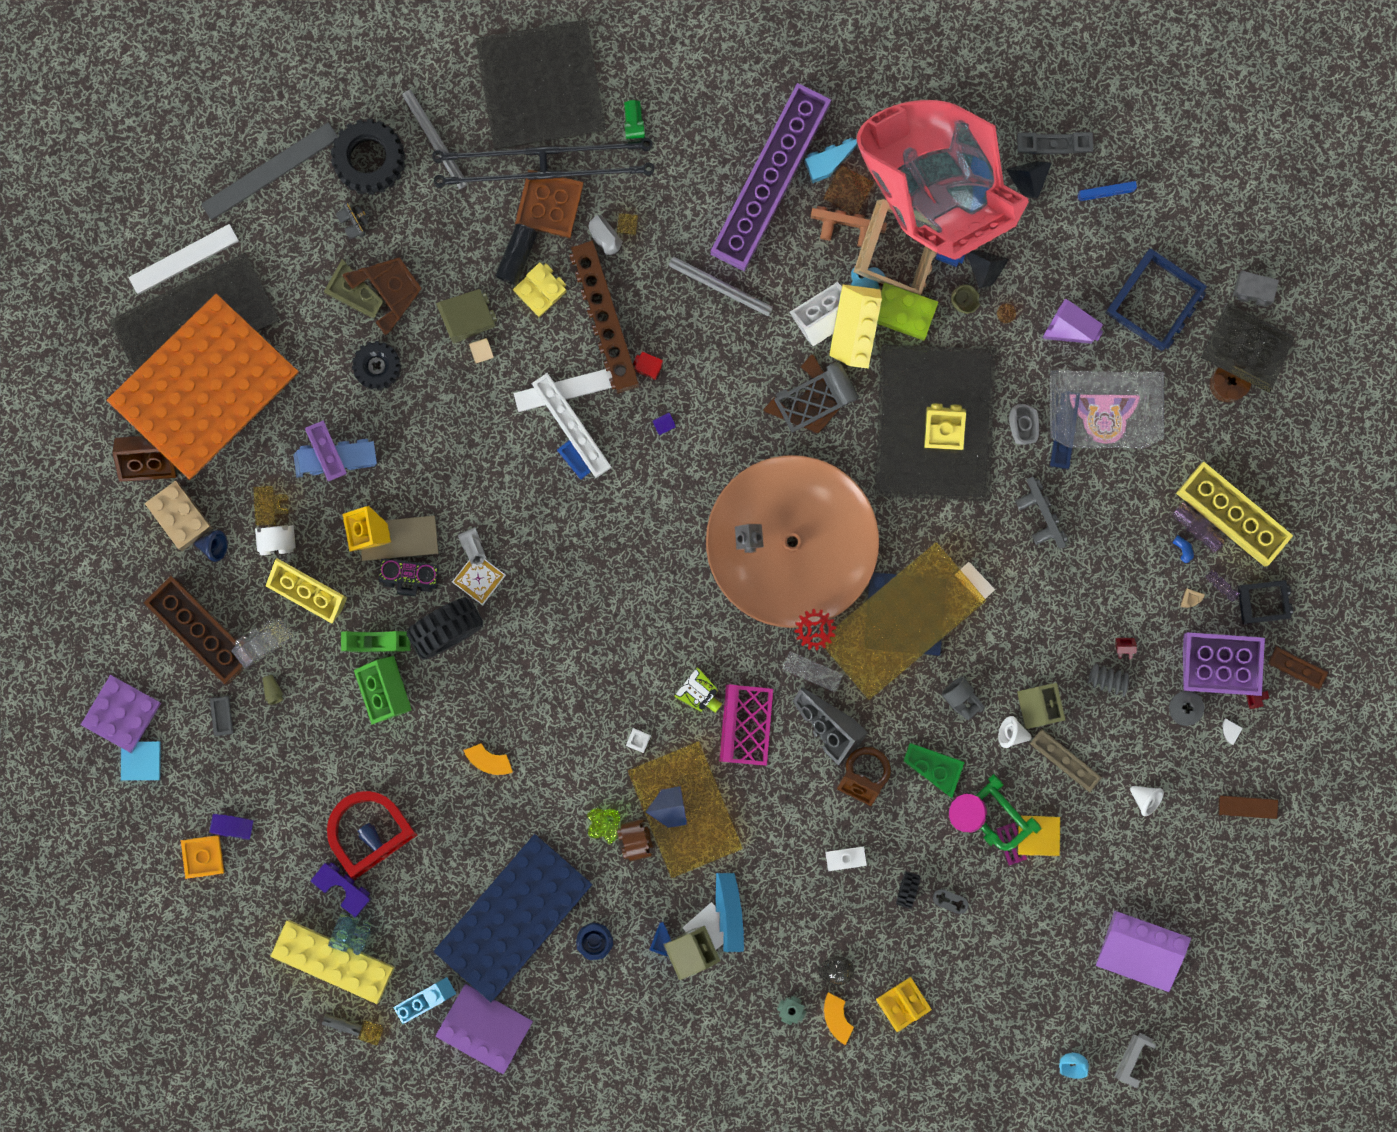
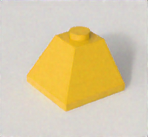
(365, 529)

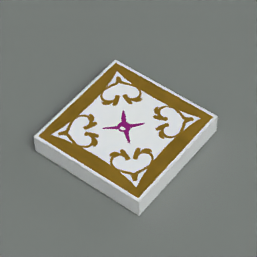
(479, 580)

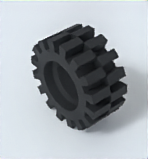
(908, 890)

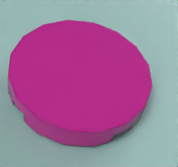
(967, 813)

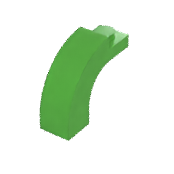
(375, 641)

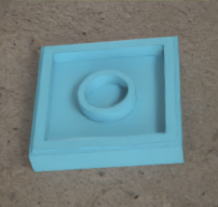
(142, 763)

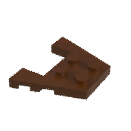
(393, 284)
(813, 369)

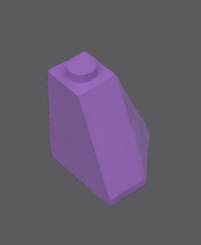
(1073, 325)

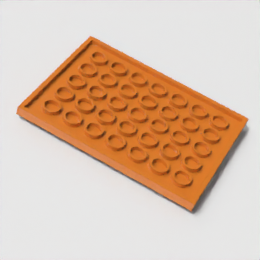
(202, 386)

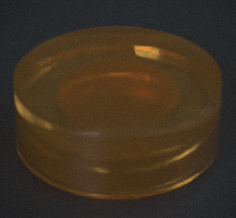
(1006, 313)

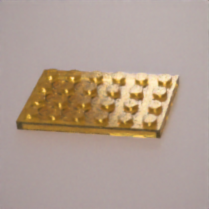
(708, 828)

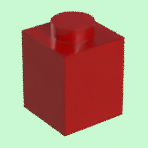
(647, 365)

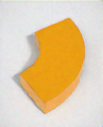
(488, 762)
(835, 1018)

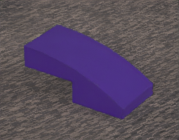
(231, 826)

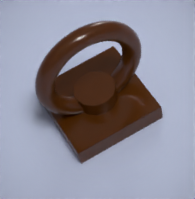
(859, 785)

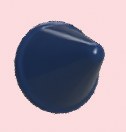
(217, 550)

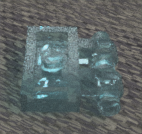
(343, 934)

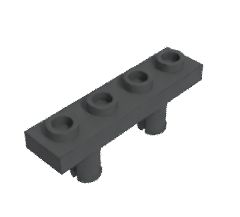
(1036, 497)

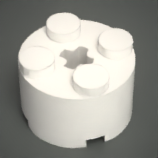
(275, 538)

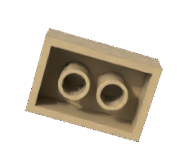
(178, 515)

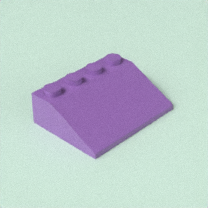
(1223, 663)
(1142, 951)
(484, 1029)

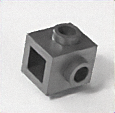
(749, 537)

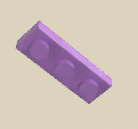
(325, 451)

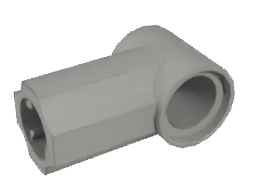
(472, 545)

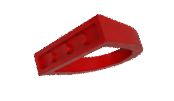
(381, 853)

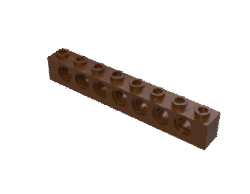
(587, 252)

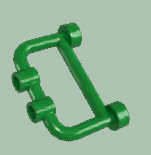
(1027, 827)

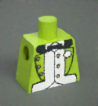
(699, 692)

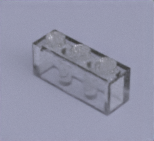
(261, 642)
(812, 672)

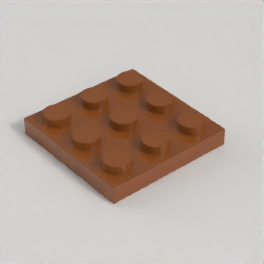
(550, 205)

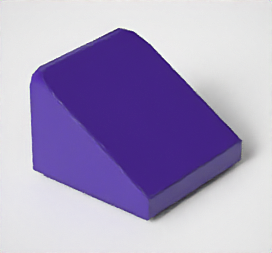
(663, 423)

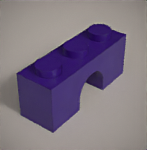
(355, 899)

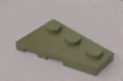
(360, 298)

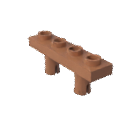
(840, 217)

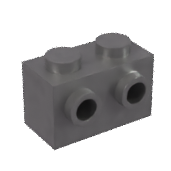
(1255, 288)

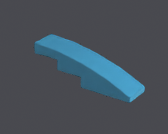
(730, 912)

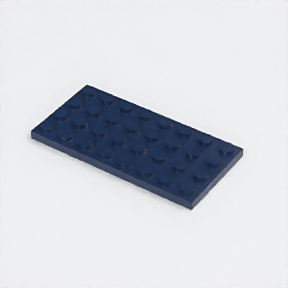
(513, 918)

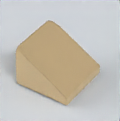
(481, 350)

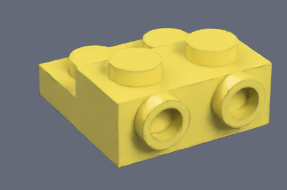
(540, 289)
(945, 427)

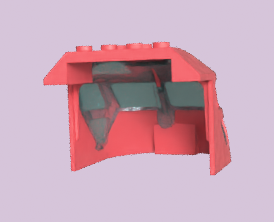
(940, 175)

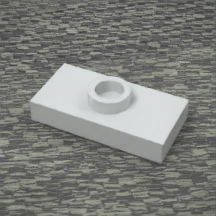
(846, 858)

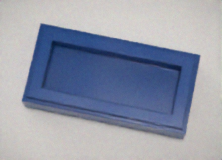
(574, 459)

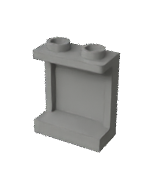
(1130, 1058)

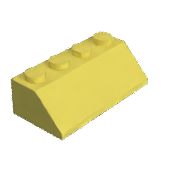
(855, 325)
(305, 591)

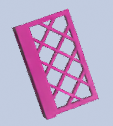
(729, 724)

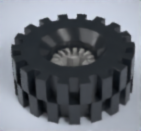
(364, 367)

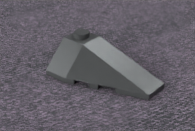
(837, 730)

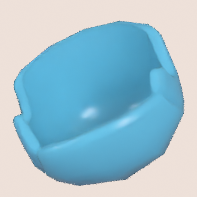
(1076, 1072)

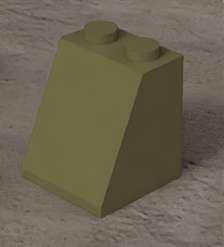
(466, 315)

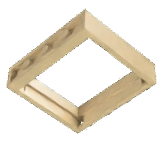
(868, 247)

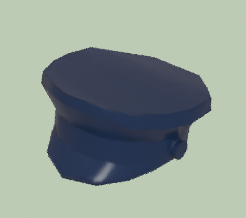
(595, 946)

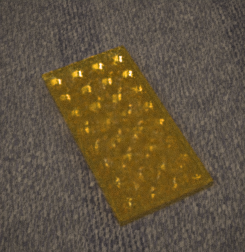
(903, 620)

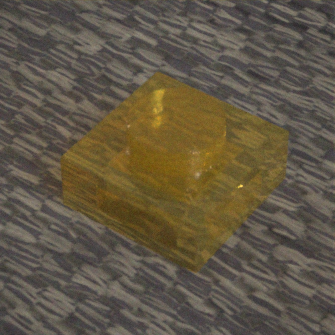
(627, 224)
(370, 1033)

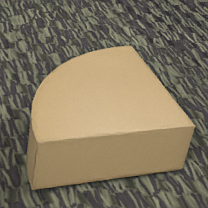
(1191, 598)

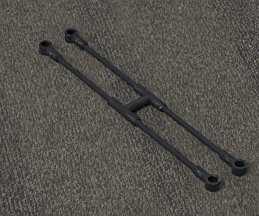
(542, 152)

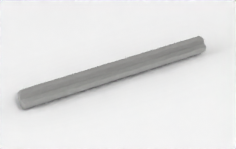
(432, 135)
(720, 286)

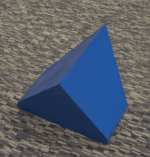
(660, 938)

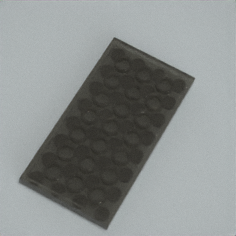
(157, 320)

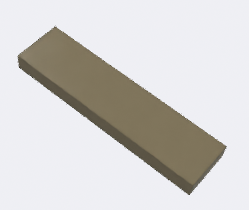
(1065, 760)

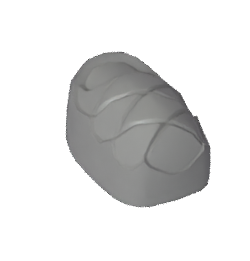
(604, 235)
(1024, 424)

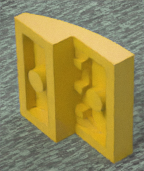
(1045, 842)
(903, 1004)

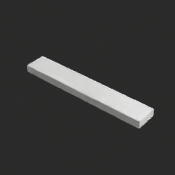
(183, 259)
(569, 388)
(571, 425)

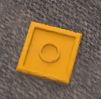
(202, 856)

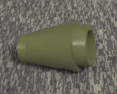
(272, 690)

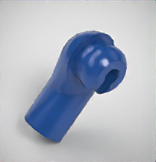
(1186, 547)

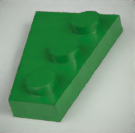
(936, 767)

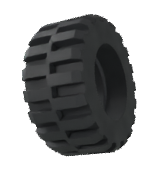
(359, 133)
(444, 628)

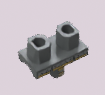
(347, 214)

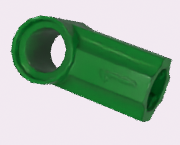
(634, 125)

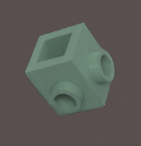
(792, 1002)

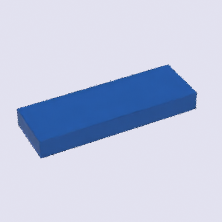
(1106, 191)

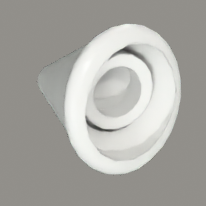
(1012, 733)
(1147, 798)

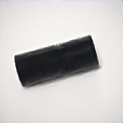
(520, 247)

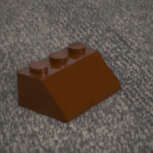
(140, 460)

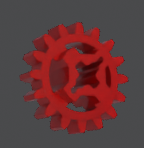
(822, 635)

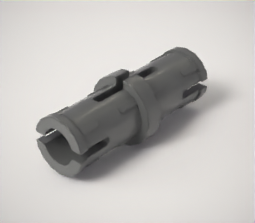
(342, 1025)

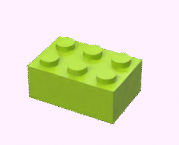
(906, 311)

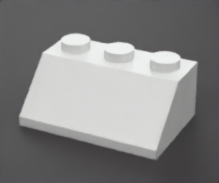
(818, 315)

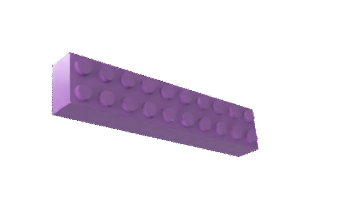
(770, 177)

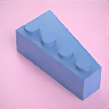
(352, 456)

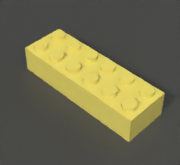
(1234, 514)
(352, 972)

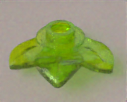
(601, 826)

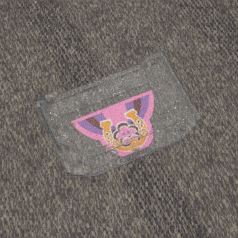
(1106, 408)

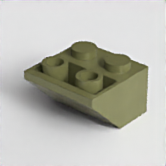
(1041, 705)
(692, 952)

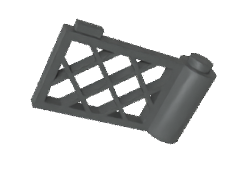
(839, 386)

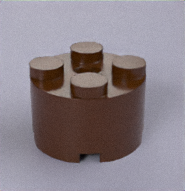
(1223, 391)
(635, 840)

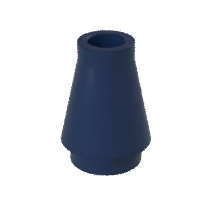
(370, 836)

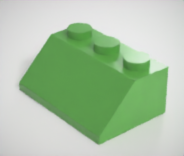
(382, 689)

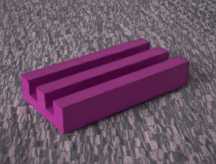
(1006, 828)

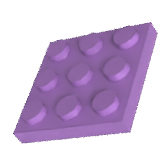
(120, 714)

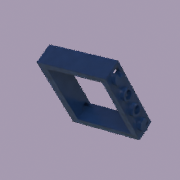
(1187, 311)

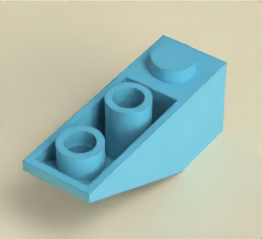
(826, 163)
(424, 1000)

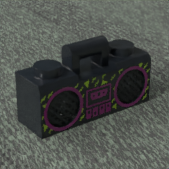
(413, 573)

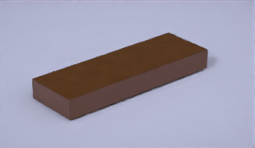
(1297, 667)
(1248, 807)

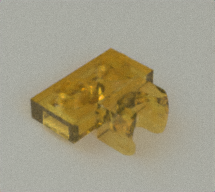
(268, 505)

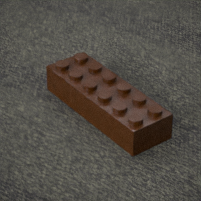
(196, 628)

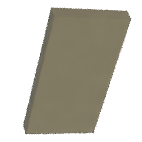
(408, 539)

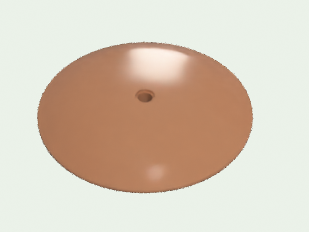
(801, 501)

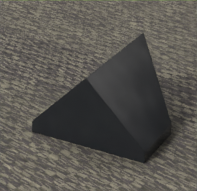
(1030, 177)
(986, 267)

